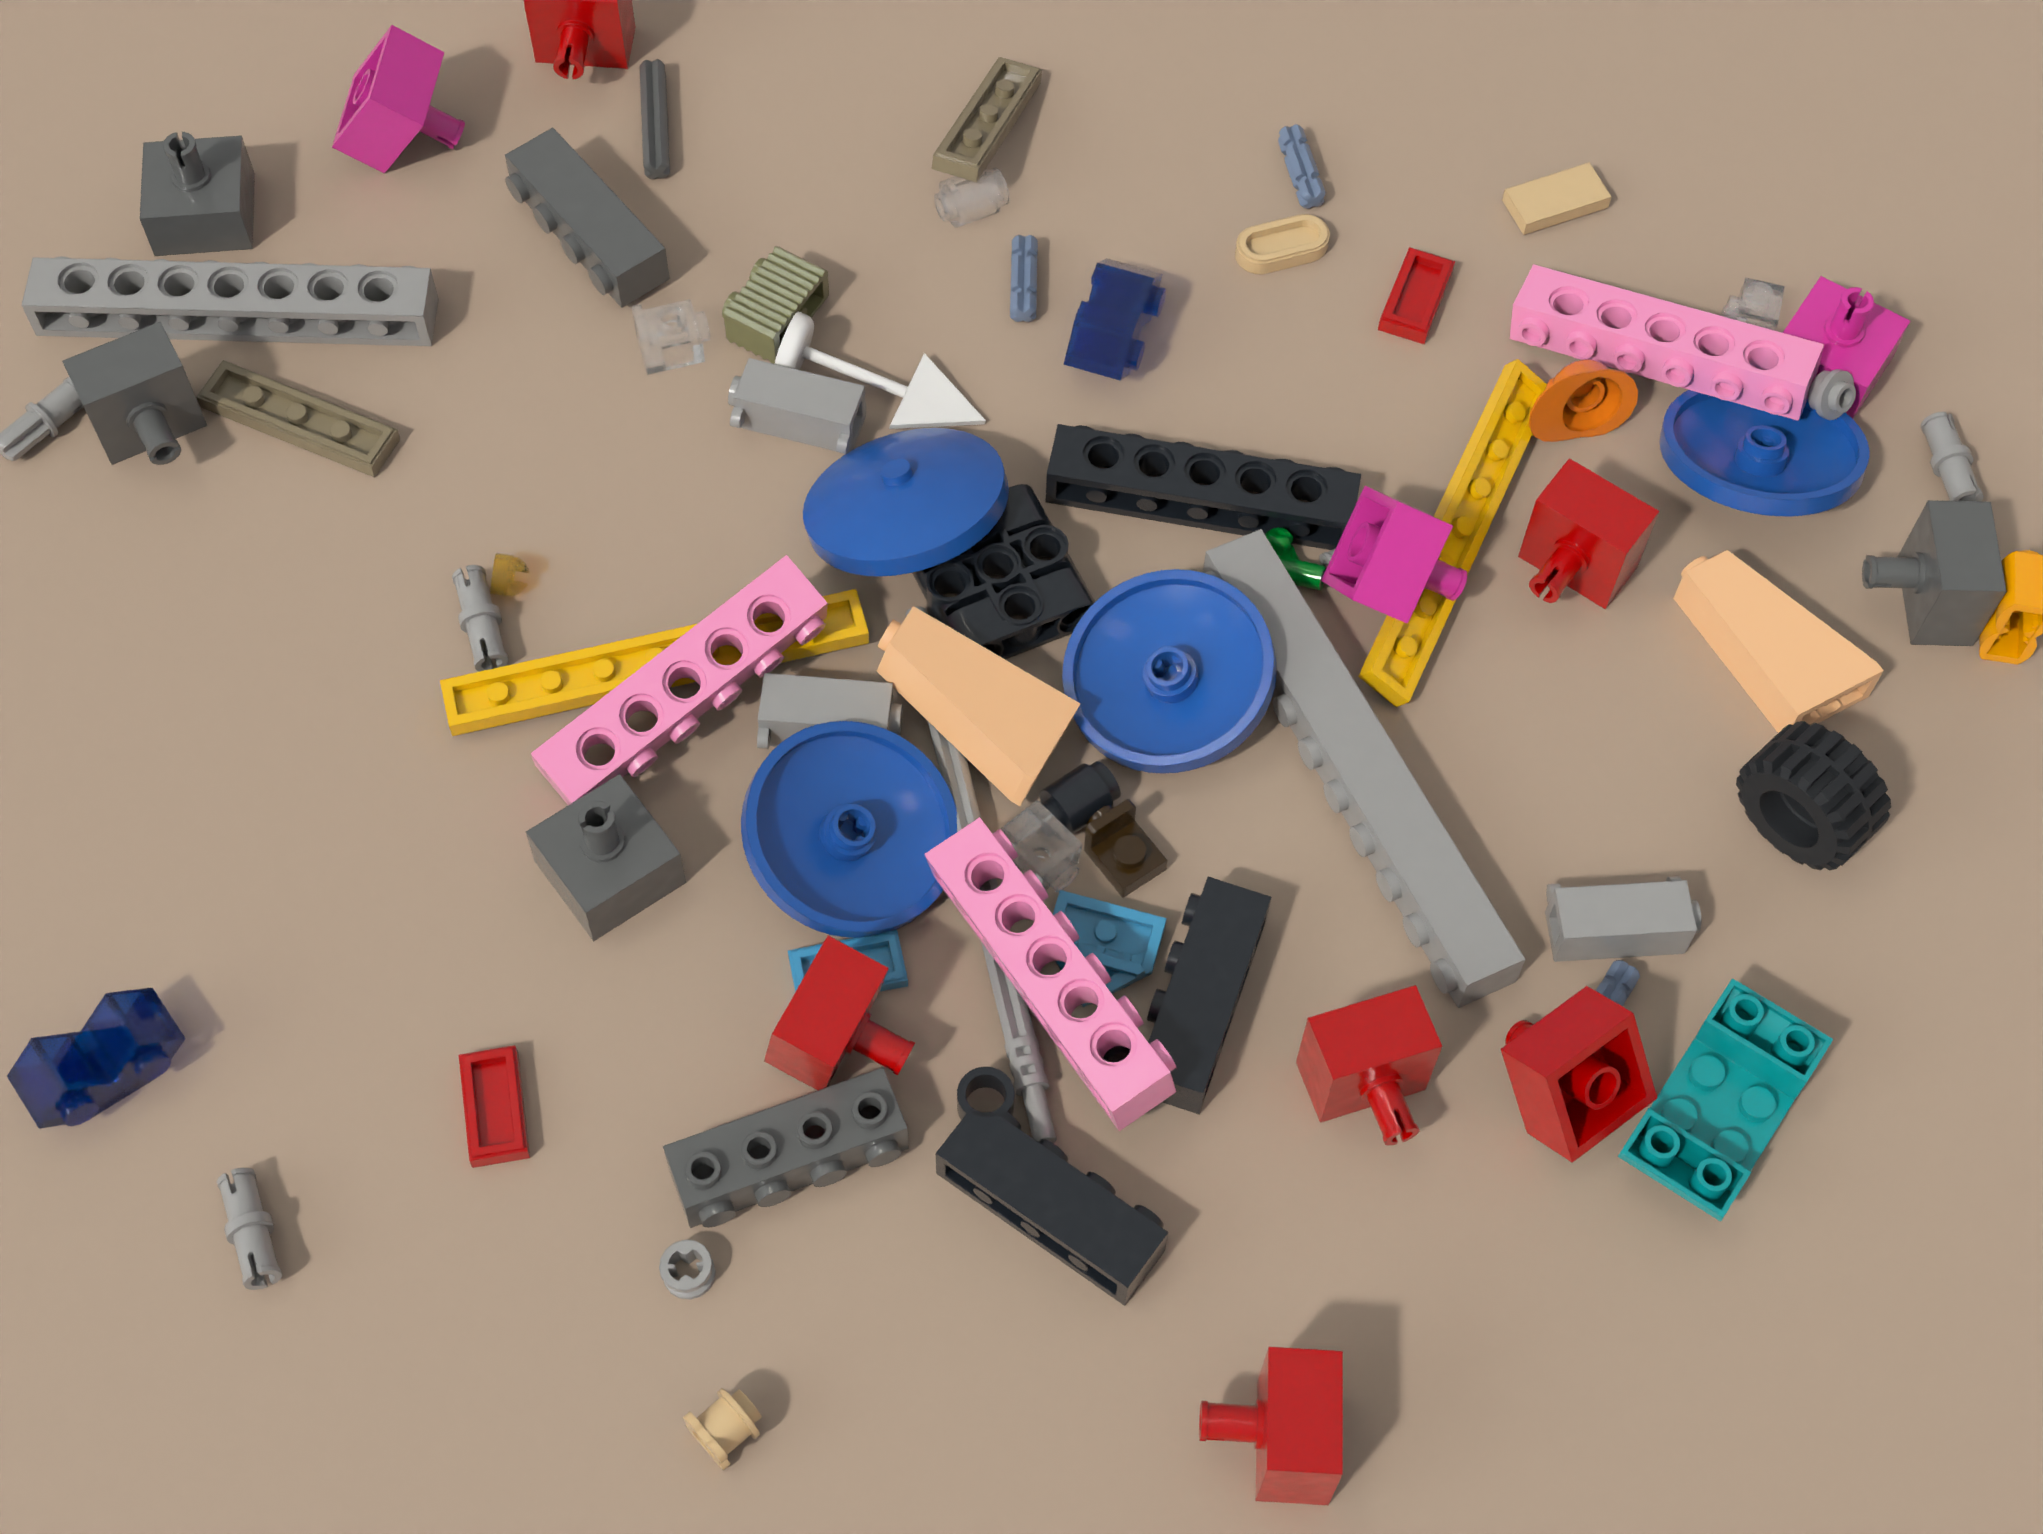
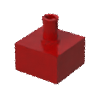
(581, 33)
(1585, 536)
(833, 1019)
(1371, 1059)
(1578, 1072)
(1292, 1425)

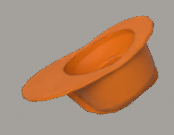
(1583, 402)

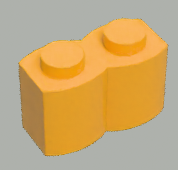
(2018, 619)

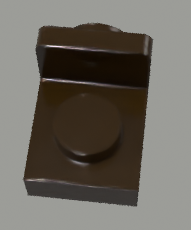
(1122, 848)

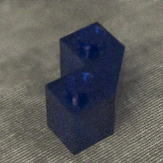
(1110, 323)
(87, 1071)

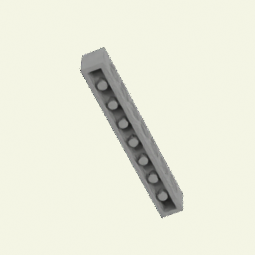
(232, 301)

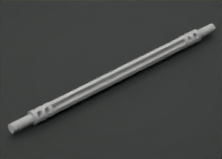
(1020, 1040)

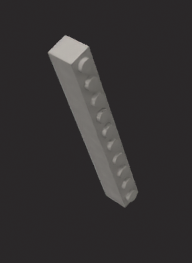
(1372, 785)

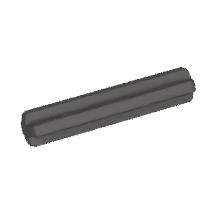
(654, 119)

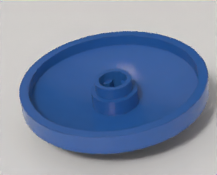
(1761, 458)
(906, 502)
(1170, 671)
(844, 828)

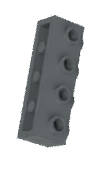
(586, 218)
(787, 1149)

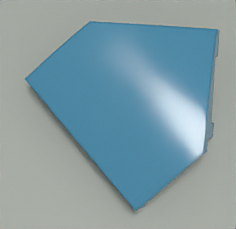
(1118, 936)

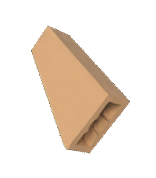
(1772, 644)
(976, 700)

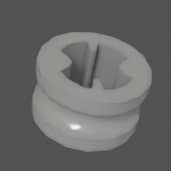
(686, 1286)

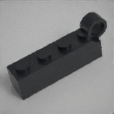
(1204, 985)
(1046, 1196)

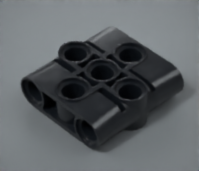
(1042, 590)

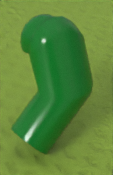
(1302, 572)

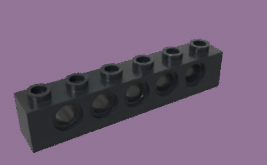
(1178, 499)

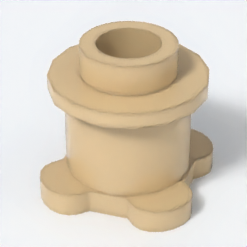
(724, 1425)

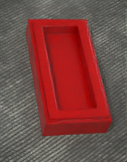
(1416, 295)
(494, 1106)

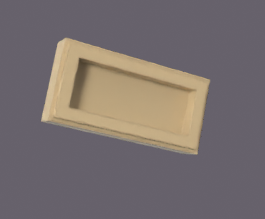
(1556, 198)

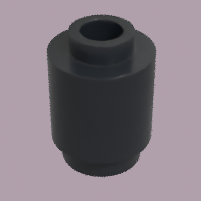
(1080, 794)

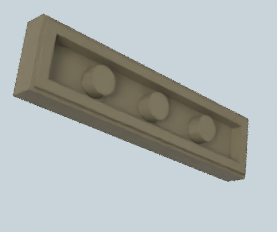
(987, 119)
(298, 418)

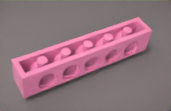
(1666, 341)
(776, 591)
(1121, 1088)

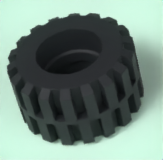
(1813, 795)

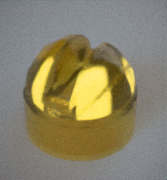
(504, 573)

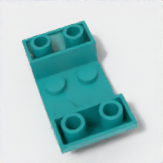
(1725, 1099)

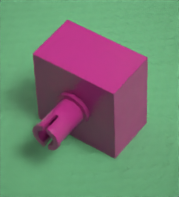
(392, 102)
(1854, 334)
(1391, 556)

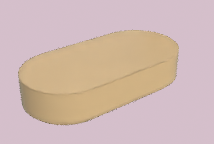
(1282, 244)

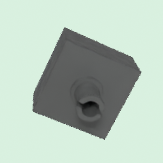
(197, 195)
(136, 395)
(1946, 573)
(606, 857)

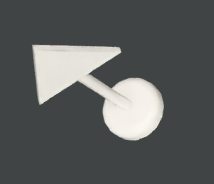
(926, 401)

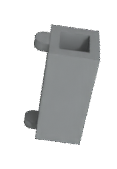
(797, 405)
(800, 702)
(1621, 920)

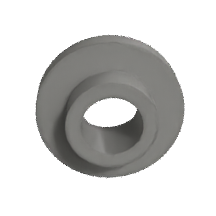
(1832, 393)

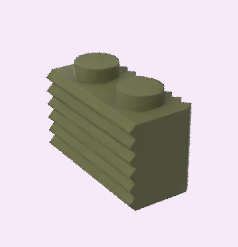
(771, 299)

